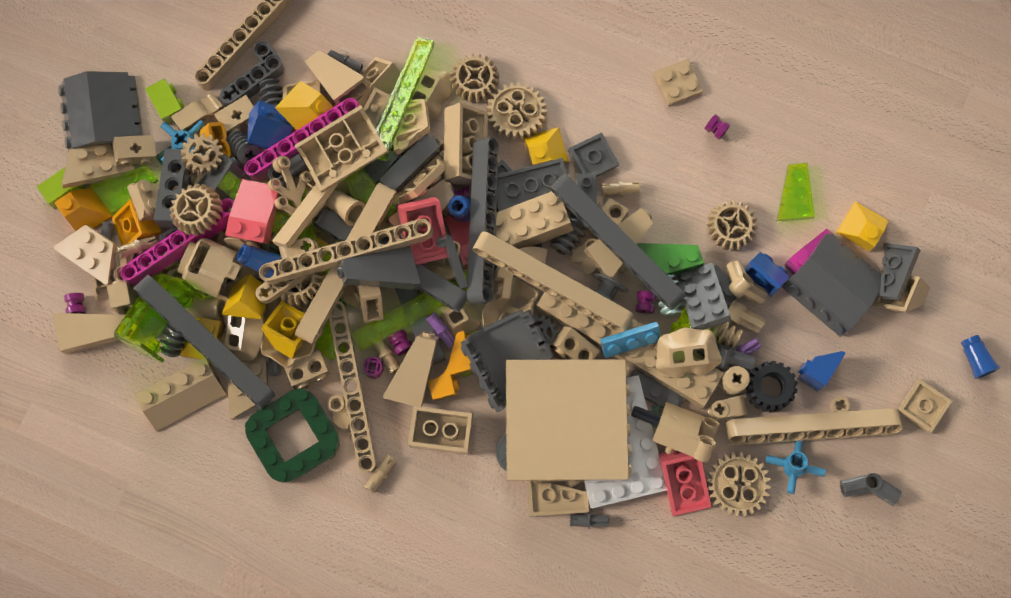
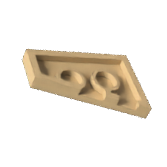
(554, 499)

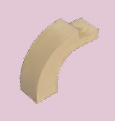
(505, 278)

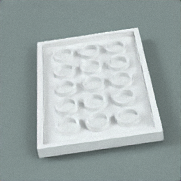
(646, 467)

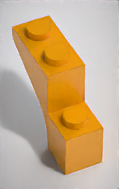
(446, 384)

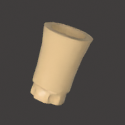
(345, 206)
(209, 308)

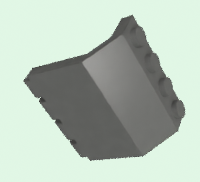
(99, 108)
(835, 284)
(501, 341)

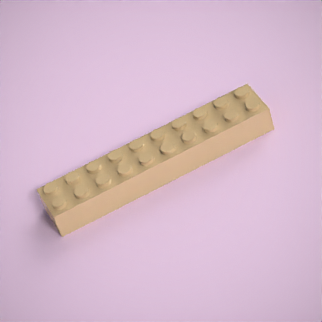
(692, 387)

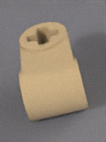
(298, 247)
(731, 408)

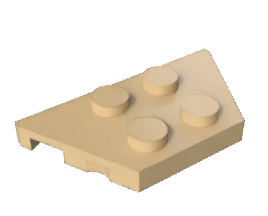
(413, 126)
(91, 165)
(418, 184)
(90, 252)
(237, 400)

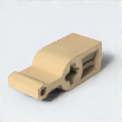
(196, 111)

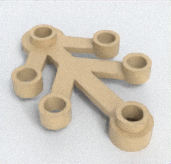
(292, 193)

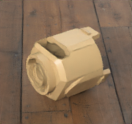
(209, 267)

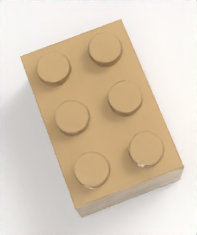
(440, 430)

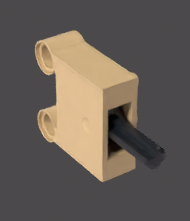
(681, 430)

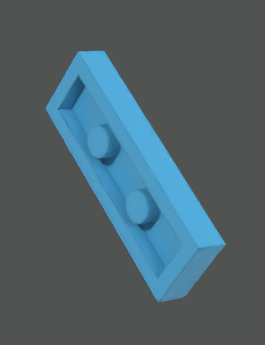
(630, 339)

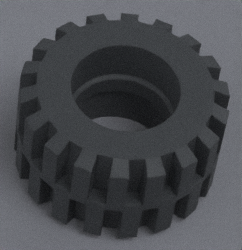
(784, 377)

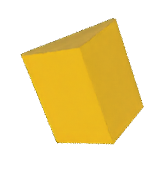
(243, 299)

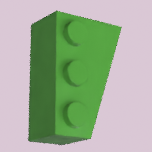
(673, 257)

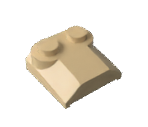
(144, 198)

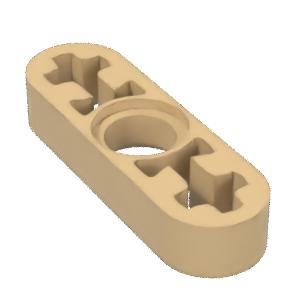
(280, 290)

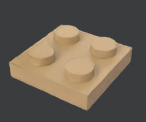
(678, 82)
(924, 406)

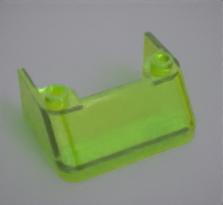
(143, 324)

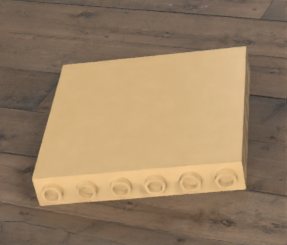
(567, 420)

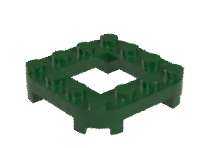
(307, 460)

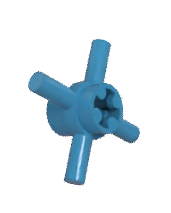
(179, 136)
(797, 471)

